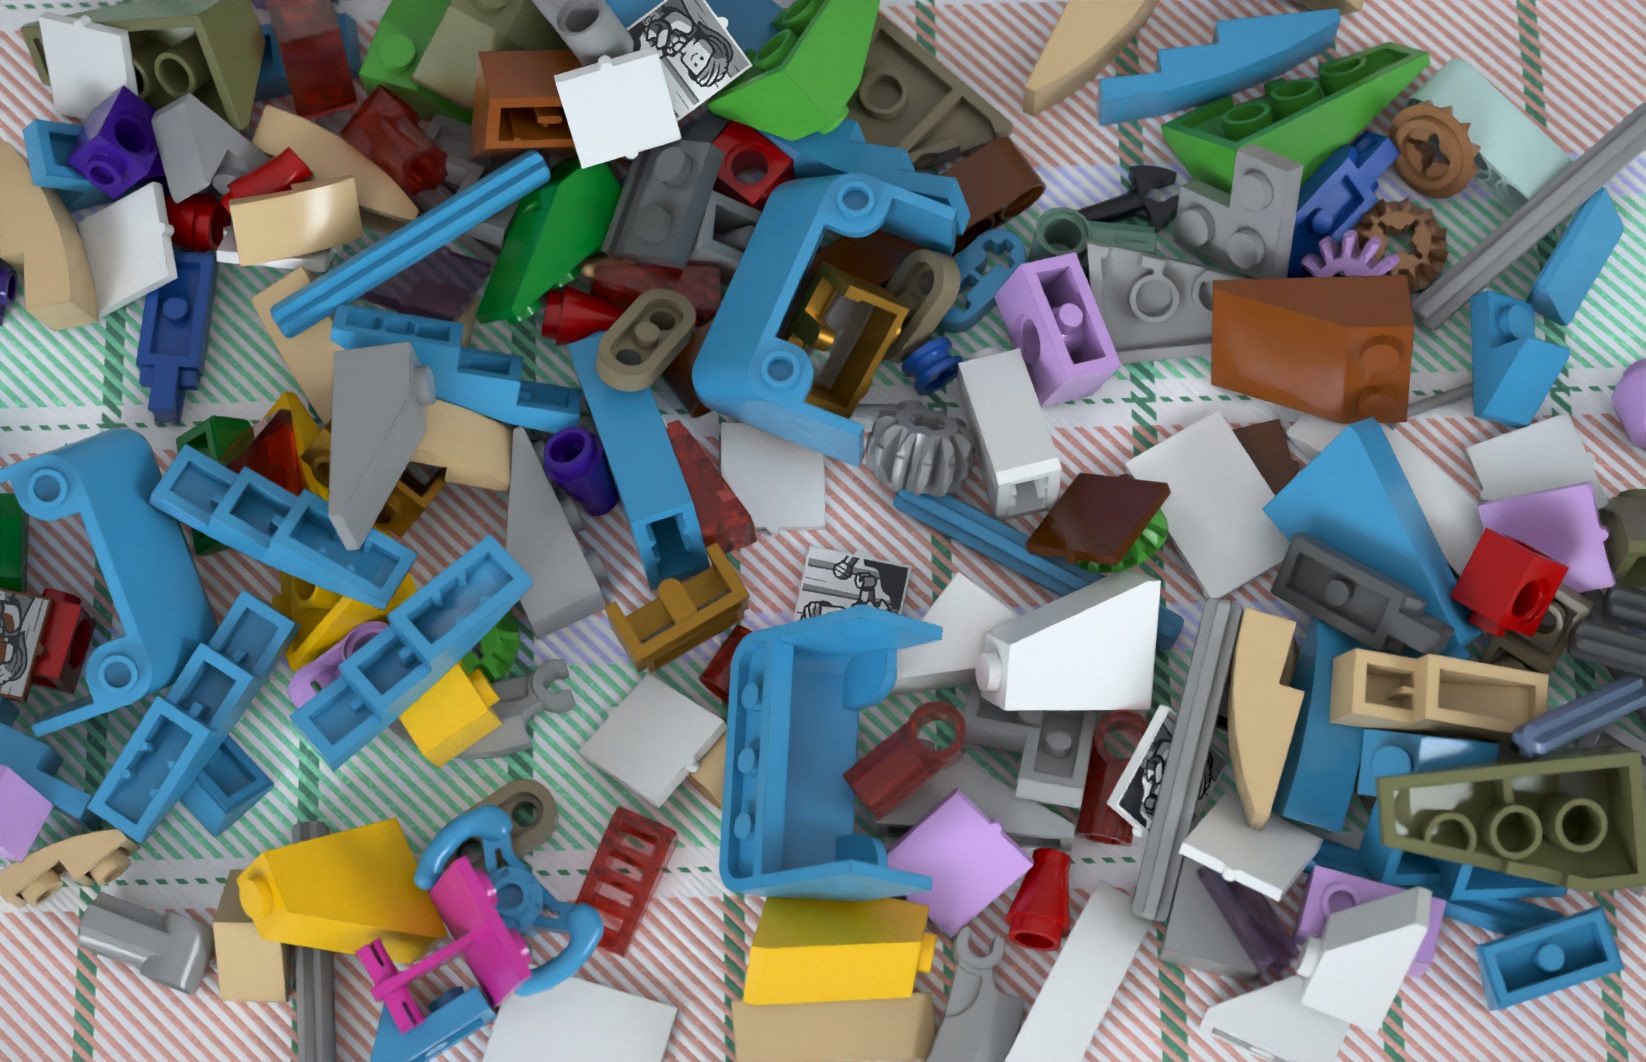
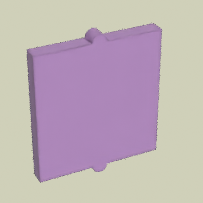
(1561, 525)
(965, 857)

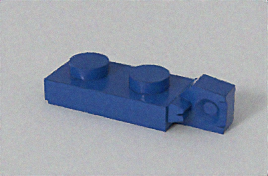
(1338, 195)
(177, 334)

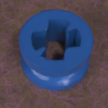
(932, 366)

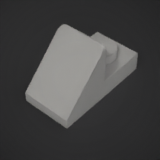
(200, 148)

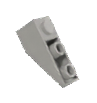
(545, 545)

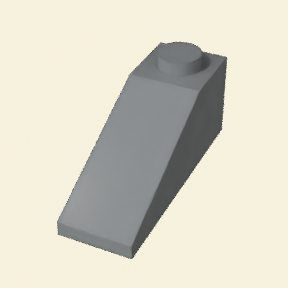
(374, 431)
(1022, 819)

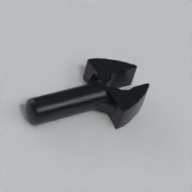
(1134, 202)

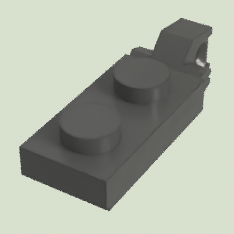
(1357, 599)

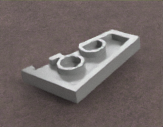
(1153, 302)

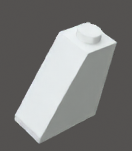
(1010, 432)
(1078, 650)

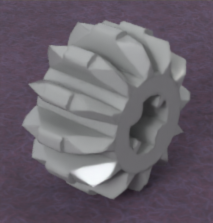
(920, 450)

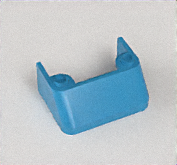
(743, 361)
(141, 560)
(792, 741)

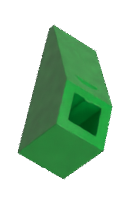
(549, 238)

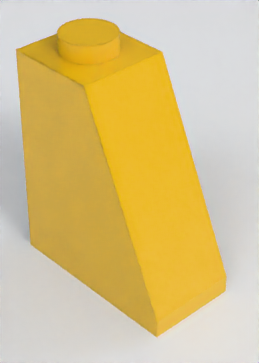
(343, 894)
(837, 950)

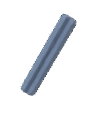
(1580, 716)

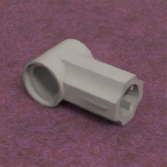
(587, 28)
(164, 948)

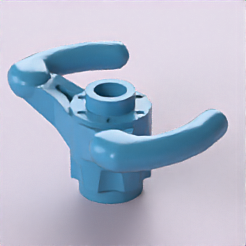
(519, 894)

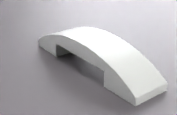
(1446, 506)
(1082, 980)

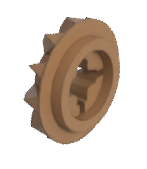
(1414, 165)
(1427, 240)

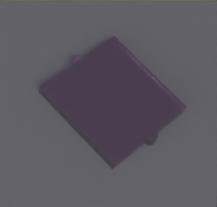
(433, 287)
(1251, 921)

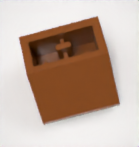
(520, 104)

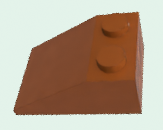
(1316, 344)

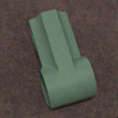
(1072, 228)

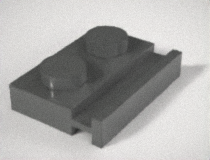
(663, 203)

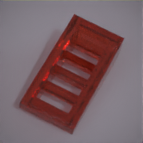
(627, 282)
(717, 508)
(611, 848)

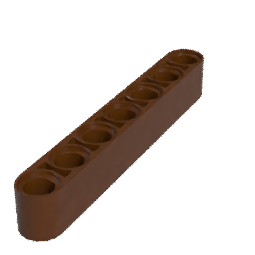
(996, 188)

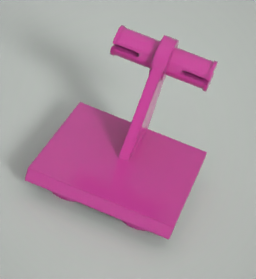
(491, 950)

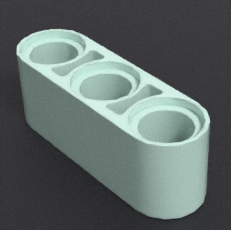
(1514, 152)

